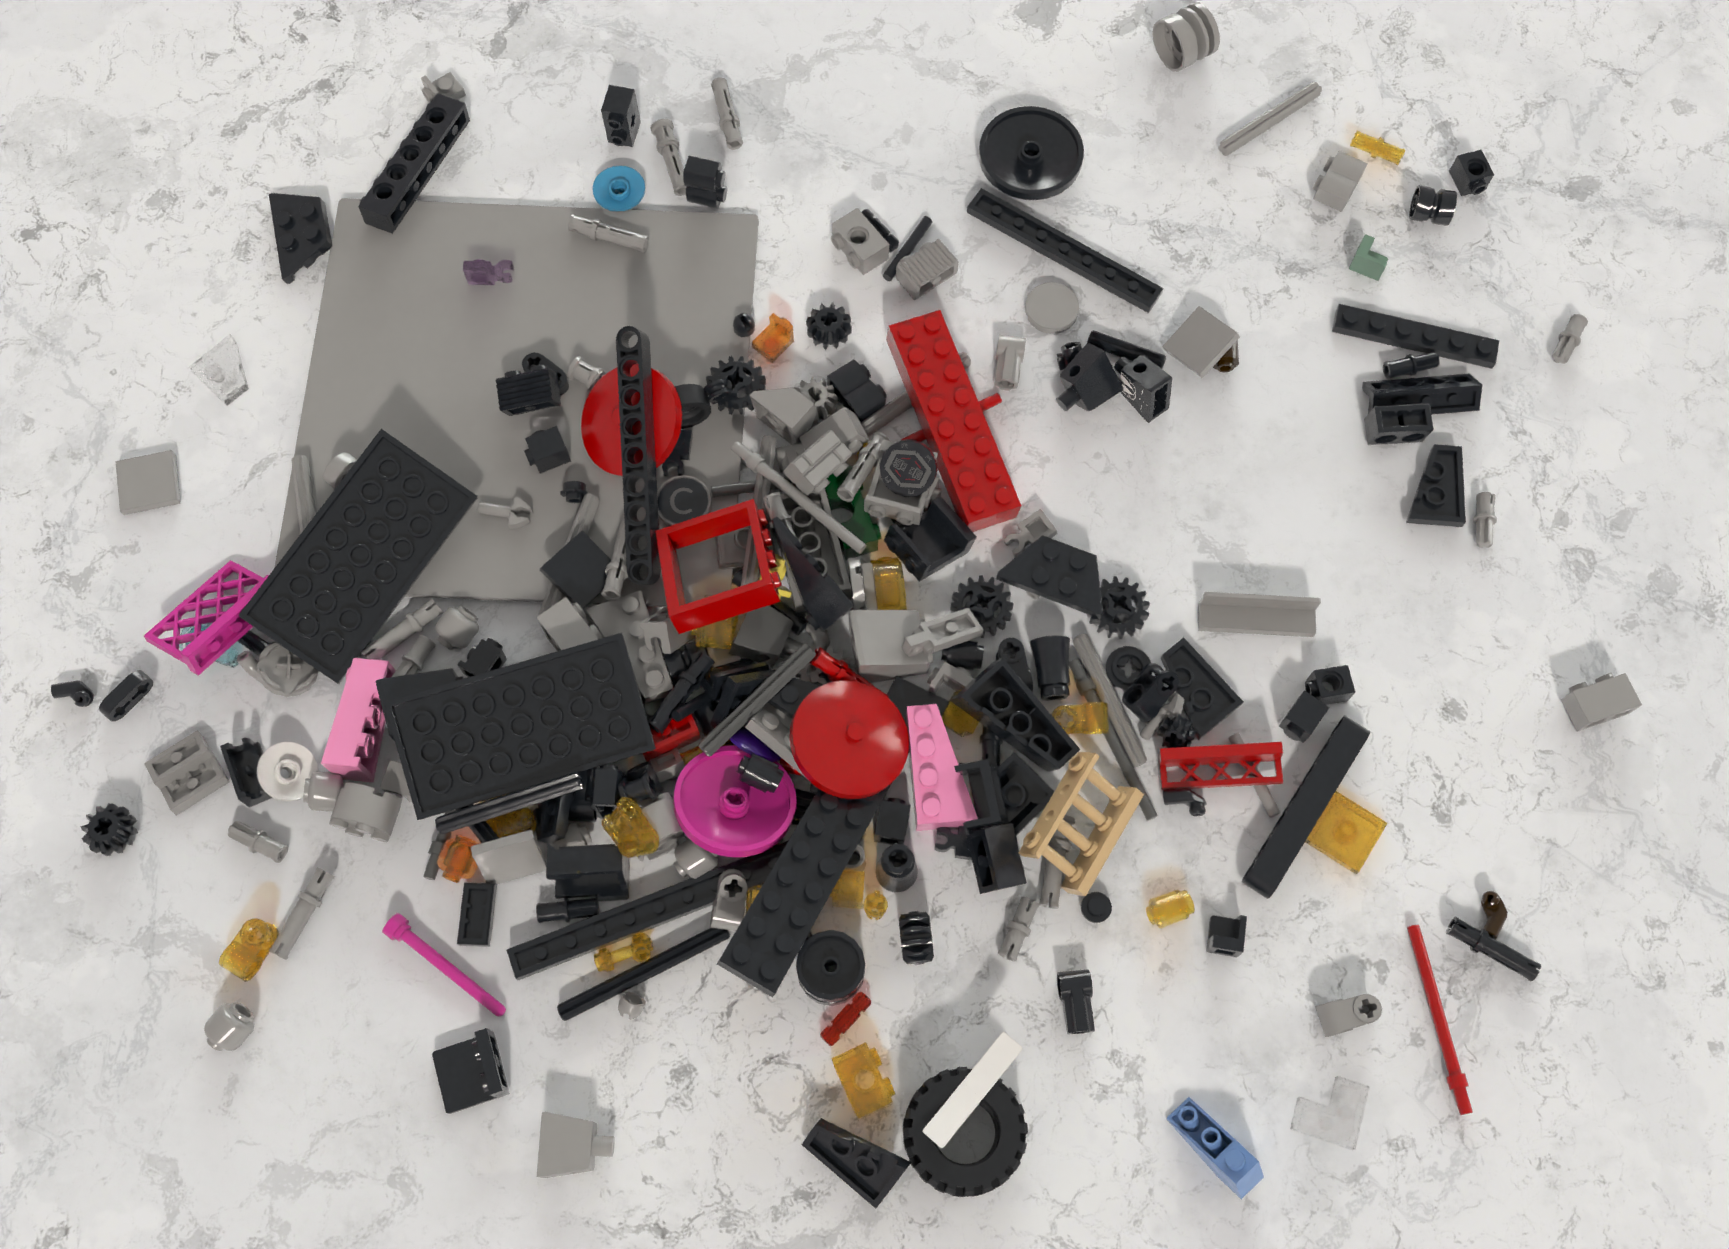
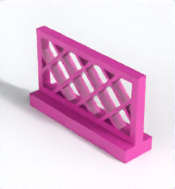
(226, 627)

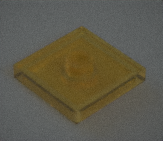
(1346, 832)

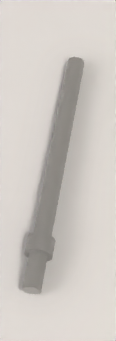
(757, 464)

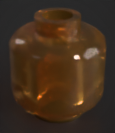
(457, 859)

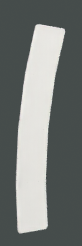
(972, 1090)

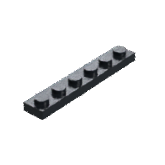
(1415, 336)

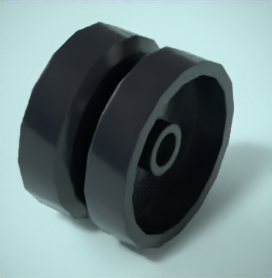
(830, 948)

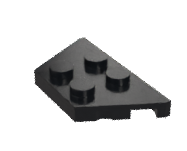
(299, 231)
(1057, 574)

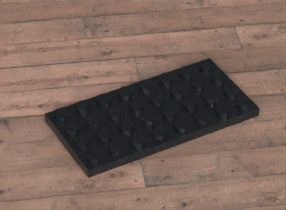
(358, 556)
(519, 726)

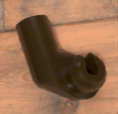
(1495, 912)

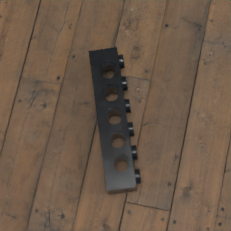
(414, 163)

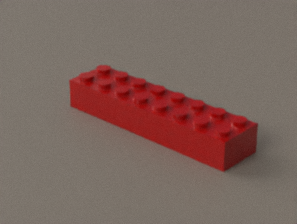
(953, 421)

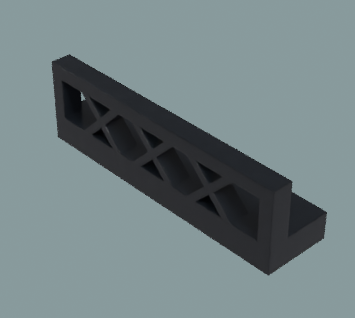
(1443, 393)

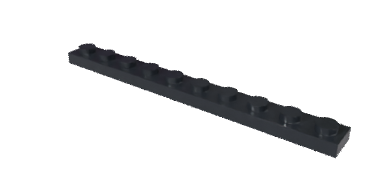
(635, 916)

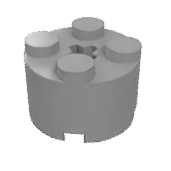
(365, 811)
(663, 820)

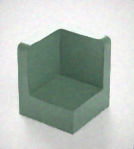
(1368, 262)

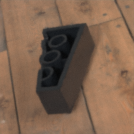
(1016, 715)

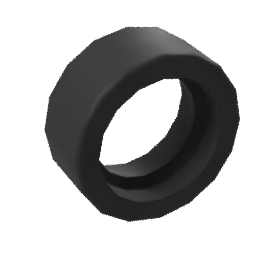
(694, 404)

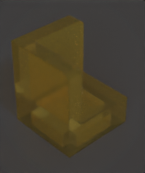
(958, 720)

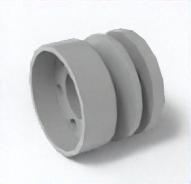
(1186, 36)

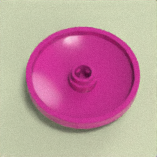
(727, 813)

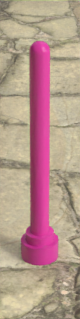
(398, 929)

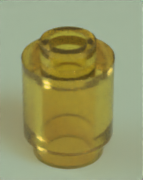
(1170, 908)

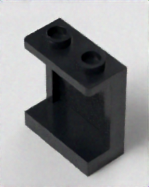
(932, 543)

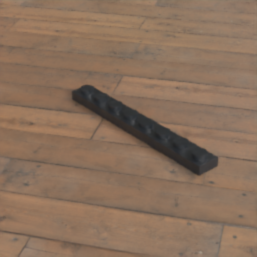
(1065, 250)

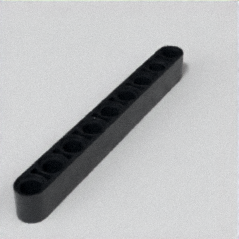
(629, 446)

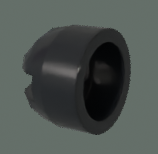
(739, 327)

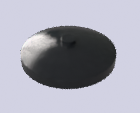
(1031, 153)

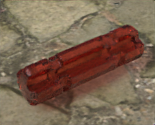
(845, 1018)

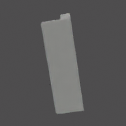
(1257, 614)

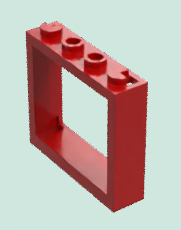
(730, 602)

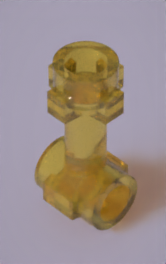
(639, 950)

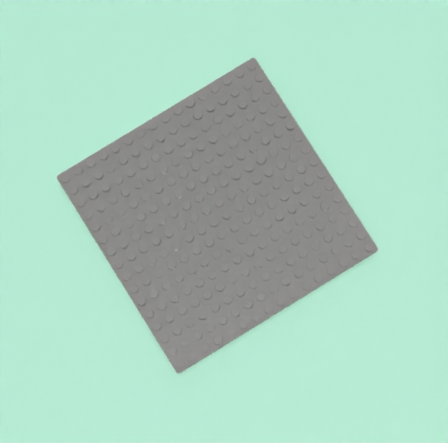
(421, 349)

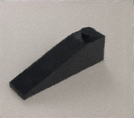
(818, 594)

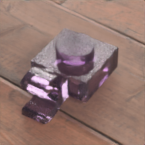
(483, 273)

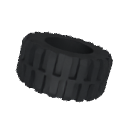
(954, 1177)

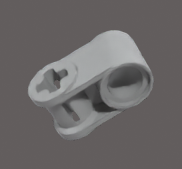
(728, 905)
(1344, 1015)

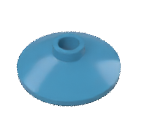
(618, 180)

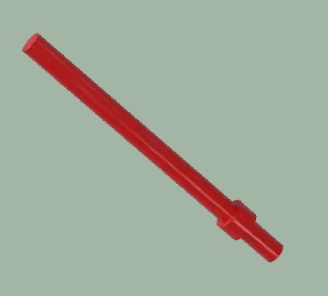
(1456, 1080)

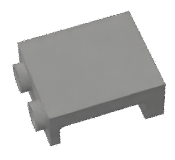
(884, 503)

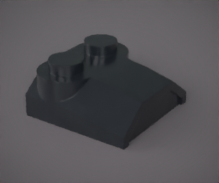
(1023, 791)

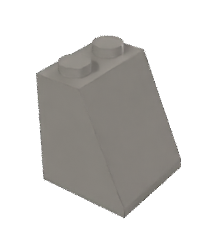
(878, 644)

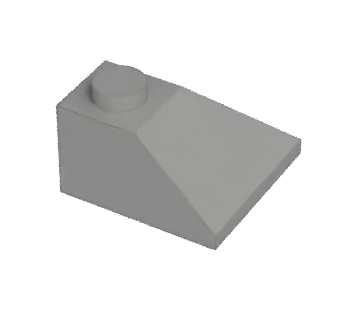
(785, 412)

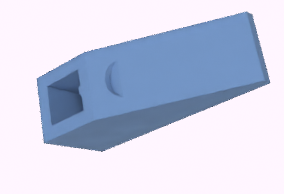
(1217, 1148)

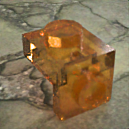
(774, 338)

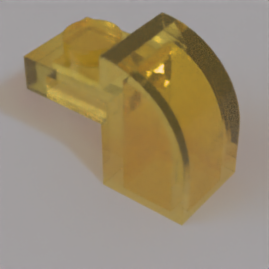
(889, 584)

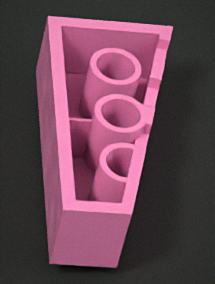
(359, 723)
(937, 789)

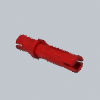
(837, 669)

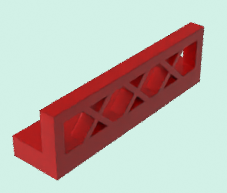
(1221, 755)

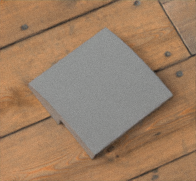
(186, 772)

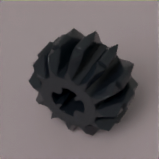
(829, 326)
(109, 829)
(916, 937)

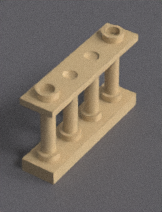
(1103, 838)

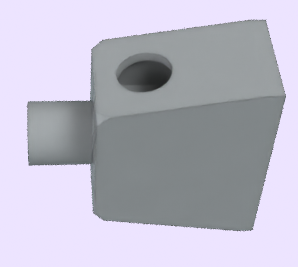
(569, 1145)

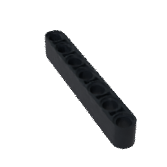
(1305, 807)

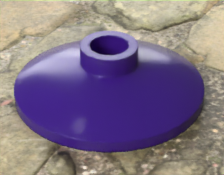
(750, 743)

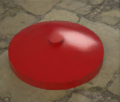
(602, 420)
(849, 739)

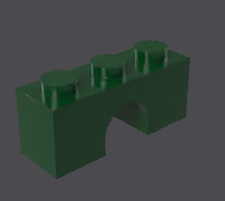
(860, 522)

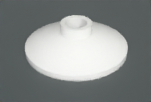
(293, 758)

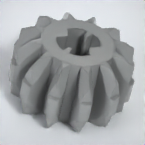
(823, 395)

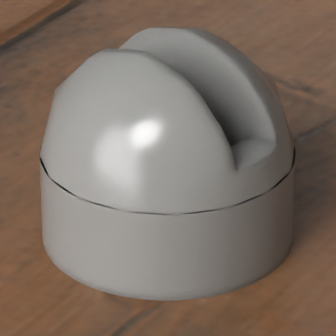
(631, 1004)

